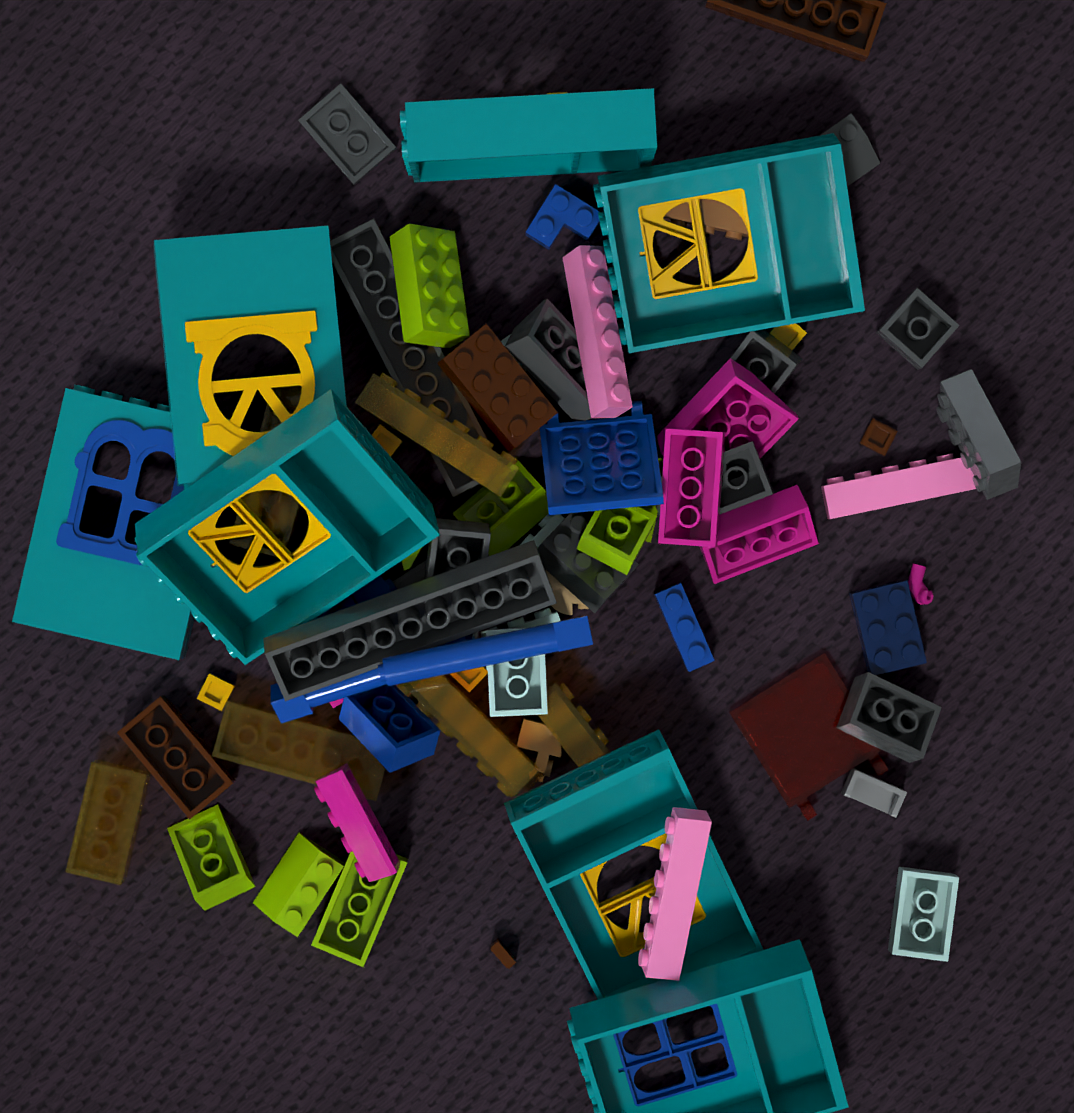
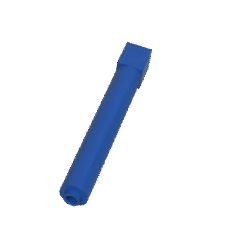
(486, 651)
(304, 704)

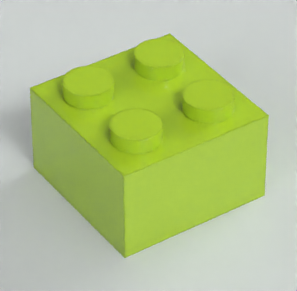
(617, 536)

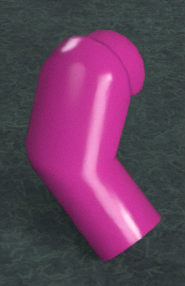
(917, 588)

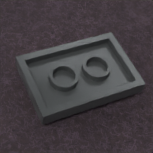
(347, 134)

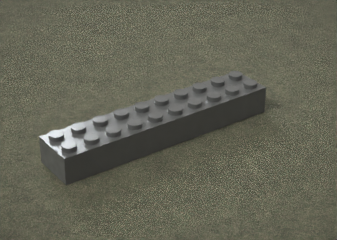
(369, 278)
(409, 620)

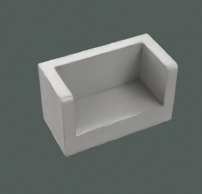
(874, 792)

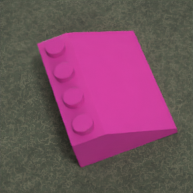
(739, 406)
(358, 823)

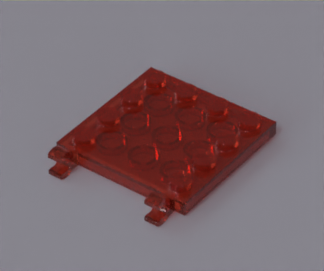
(798, 736)

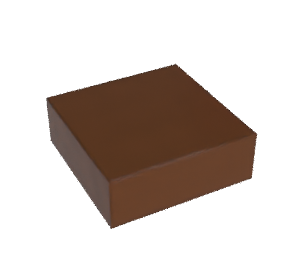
(878, 437)
(503, 953)

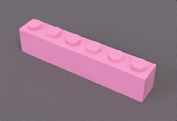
(597, 332)
(896, 486)
(675, 893)

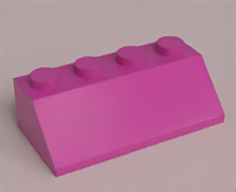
(691, 487)
(760, 534)

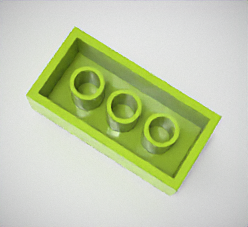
(429, 286)
(356, 913)

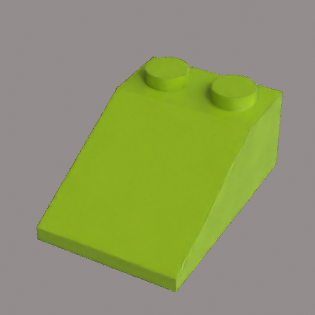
(210, 858)

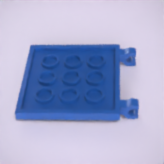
(601, 463)

